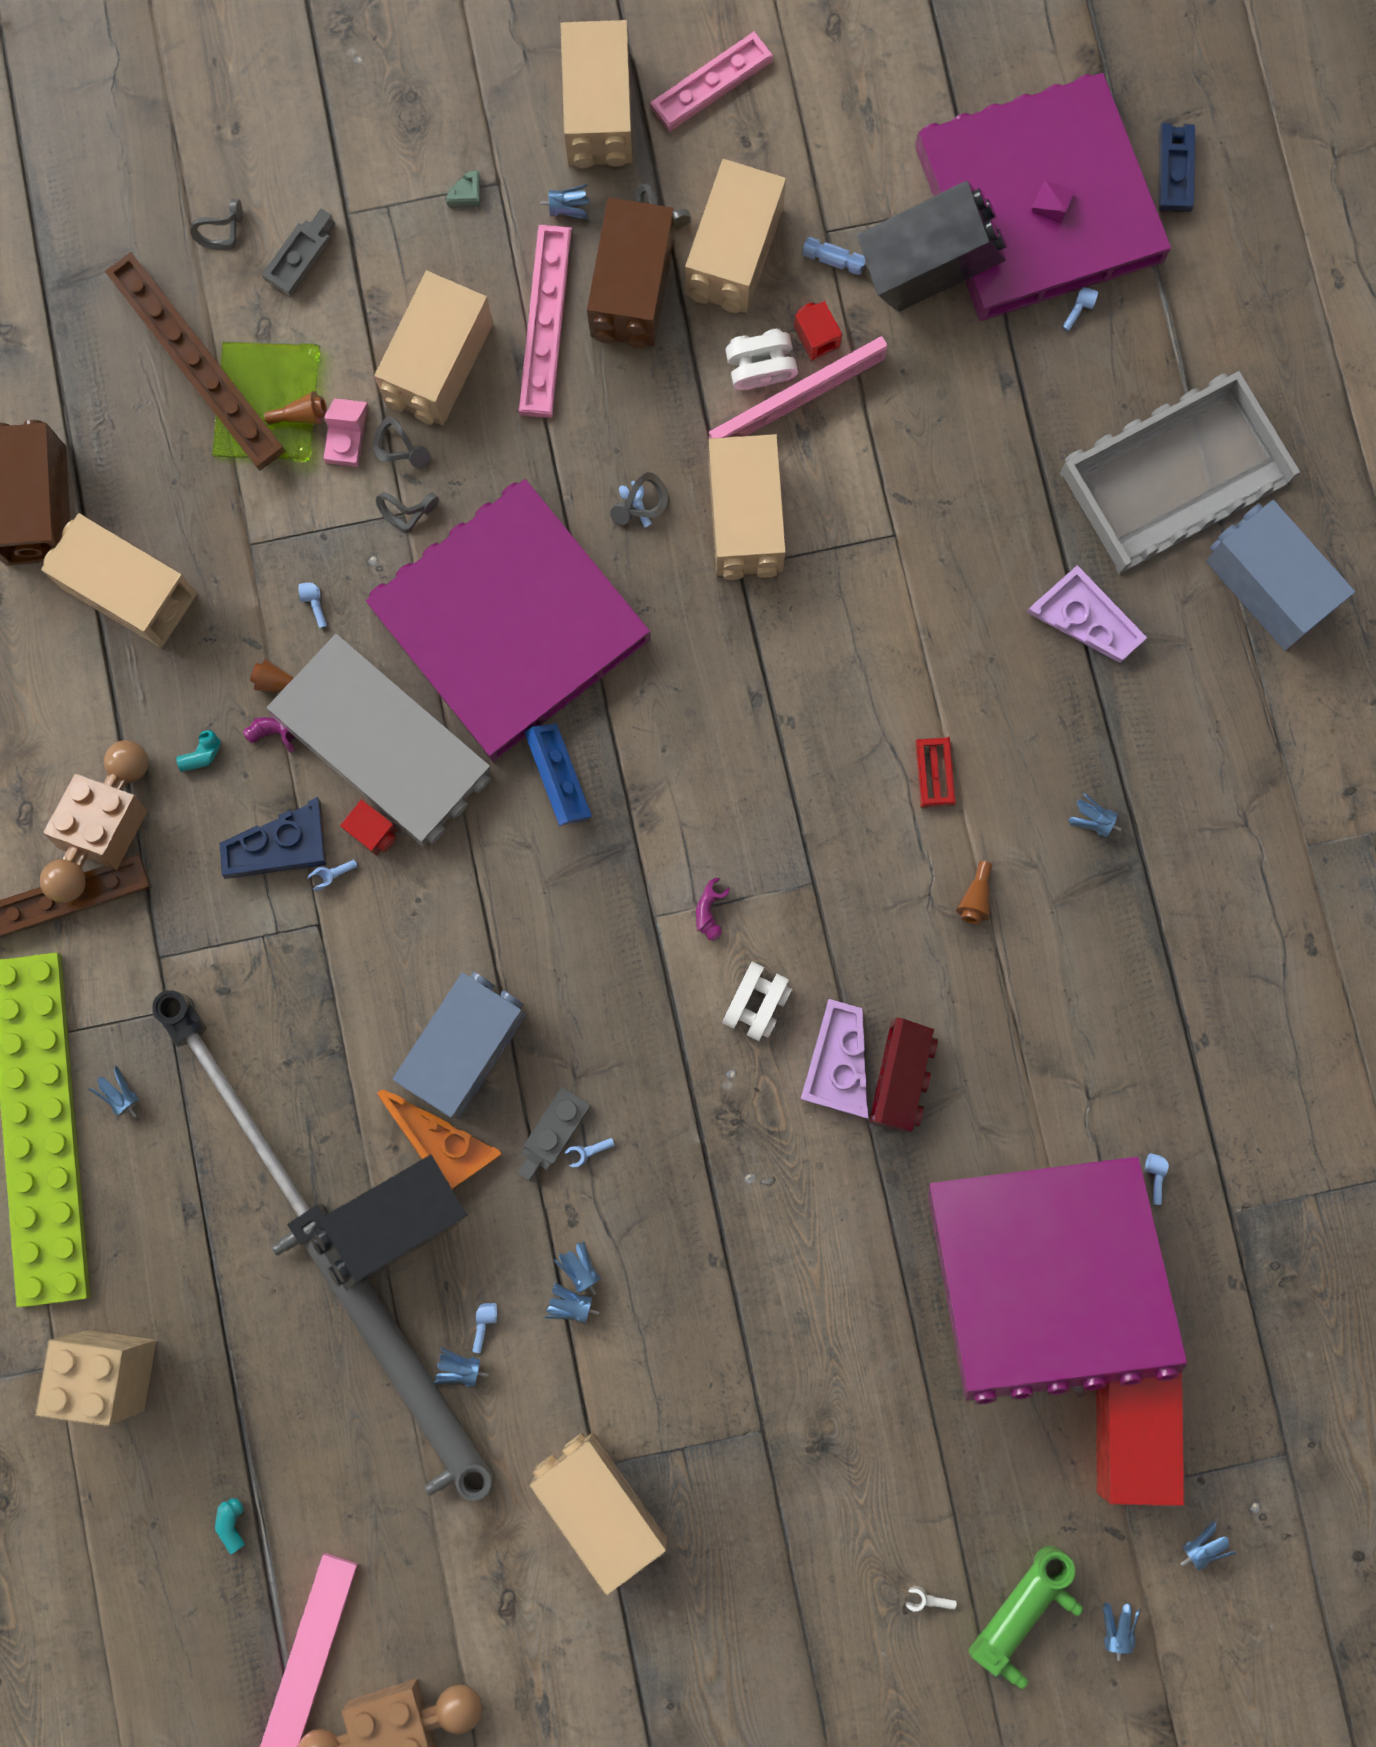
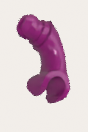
(266, 726)
(704, 918)

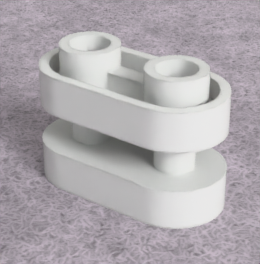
(761, 360)
(760, 1022)

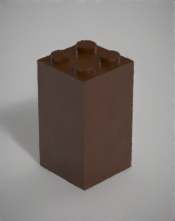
(630, 272)
(31, 492)

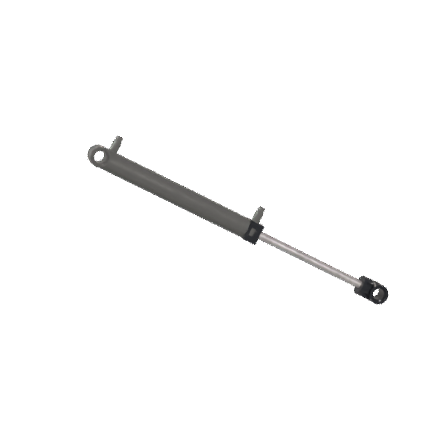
(361, 1301)

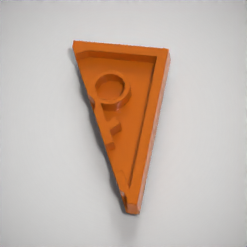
(452, 1149)

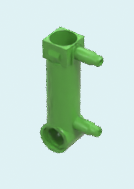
(1022, 1612)

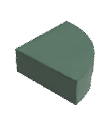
(465, 191)

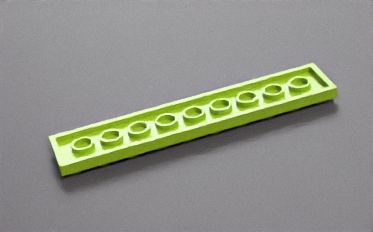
(40, 1134)

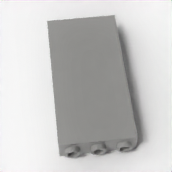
(380, 741)

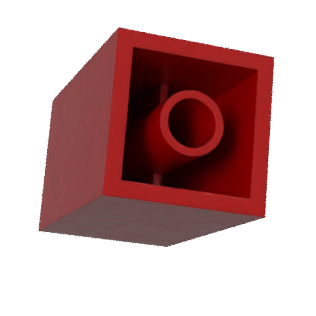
(1140, 1442)

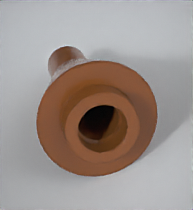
(305, 409)
(269, 677)
(975, 902)

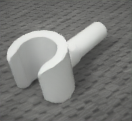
(929, 1600)

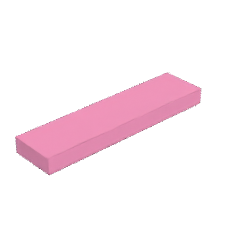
(711, 81)

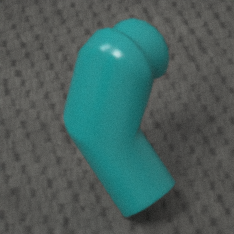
(204, 754)
(225, 1524)

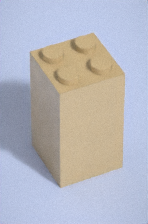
(596, 93)
(734, 236)
(434, 349)
(746, 506)
(119, 580)
(96, 1377)
(598, 1512)

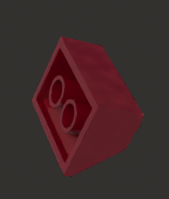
(903, 1075)

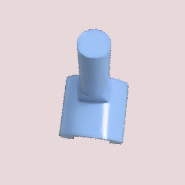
(1086, 299)
(637, 503)
(311, 592)
(329, 874)
(590, 1150)
(1159, 1166)
(485, 1314)

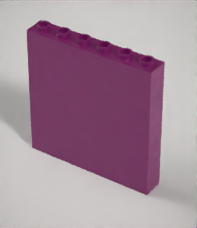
(1069, 139)
(508, 618)
(1055, 1280)

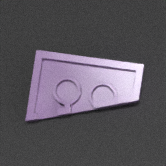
(1088, 616)
(838, 1063)

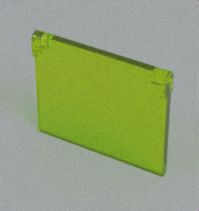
(270, 379)

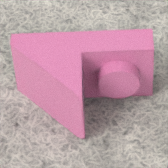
(345, 432)

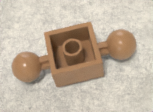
(95, 822)
(400, 1718)

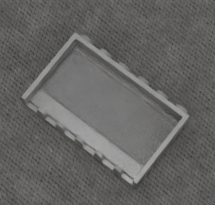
(1179, 471)

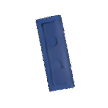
(558, 774)

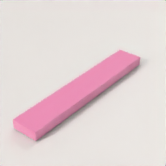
(545, 321)
(803, 391)
(310, 1652)

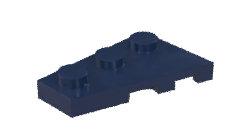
(280, 845)

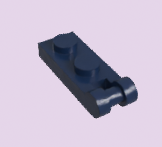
(1176, 168)

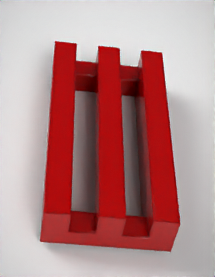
(936, 801)

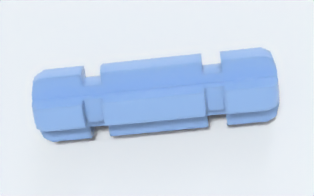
(834, 255)

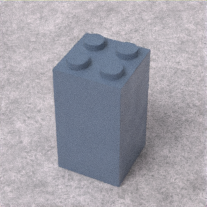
(1278, 573)
(461, 1044)

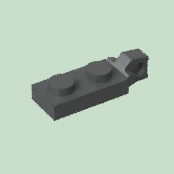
(299, 253)
(552, 1132)

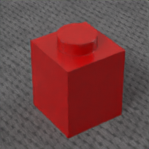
(817, 329)
(369, 828)

